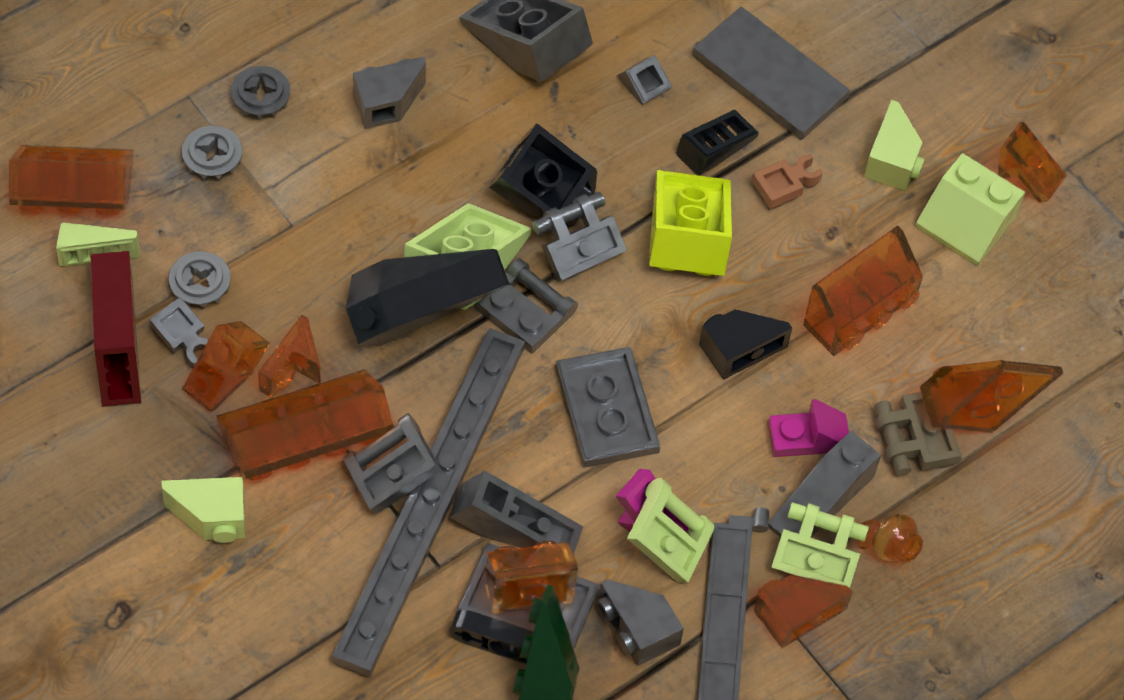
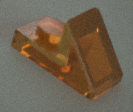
(1029, 160)
(293, 354)

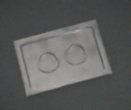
(607, 407)
(575, 615)

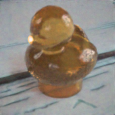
(893, 539)

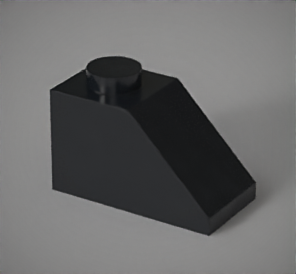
(742, 340)

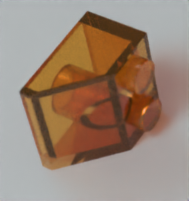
(522, 574)

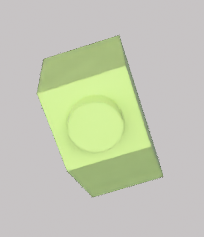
(895, 151)
(208, 506)

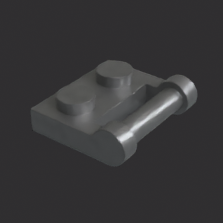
(519, 315)
(396, 472)

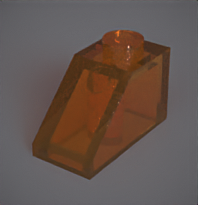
(799, 606)

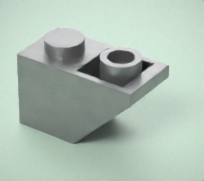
(388, 90)
(642, 620)

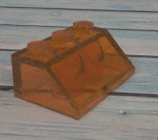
(70, 178)
(863, 292)

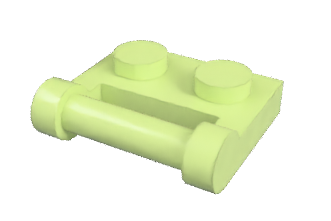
(663, 539)

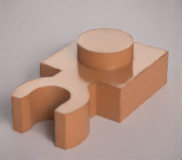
(783, 183)

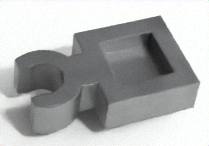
(179, 328)

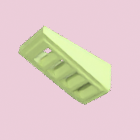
(79, 241)

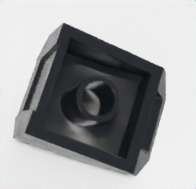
(543, 174)

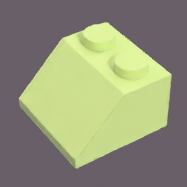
(970, 209)

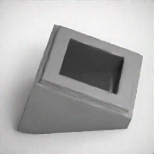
(645, 79)

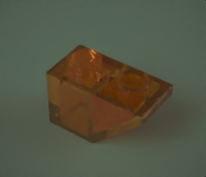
(225, 363)

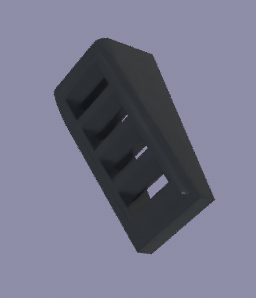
(700, 156)

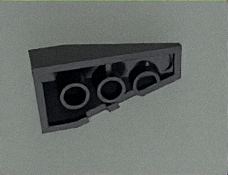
(417, 290)

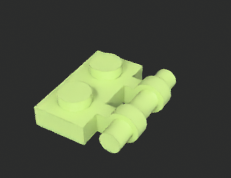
(815, 558)

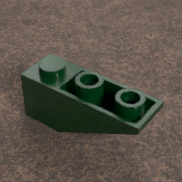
(549, 653)

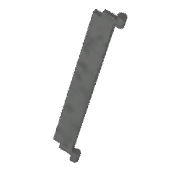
(727, 605)

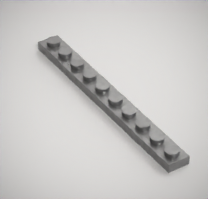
(428, 504)

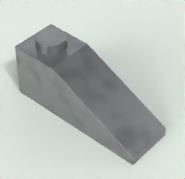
(832, 482)
(510, 515)

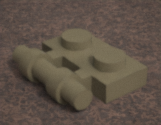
(931, 445)

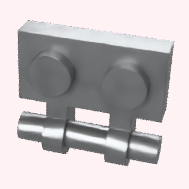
(584, 247)

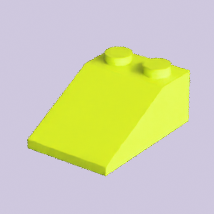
(691, 223)

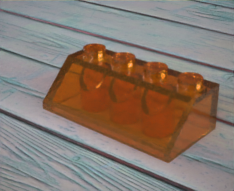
(305, 424)

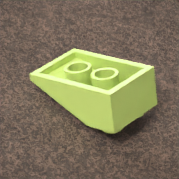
(471, 230)

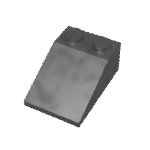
(531, 34)

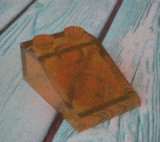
(983, 393)

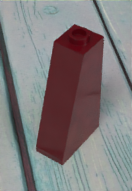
(115, 328)

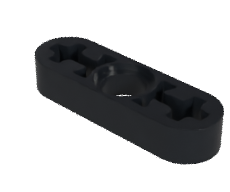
(489, 634)

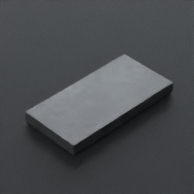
(771, 72)

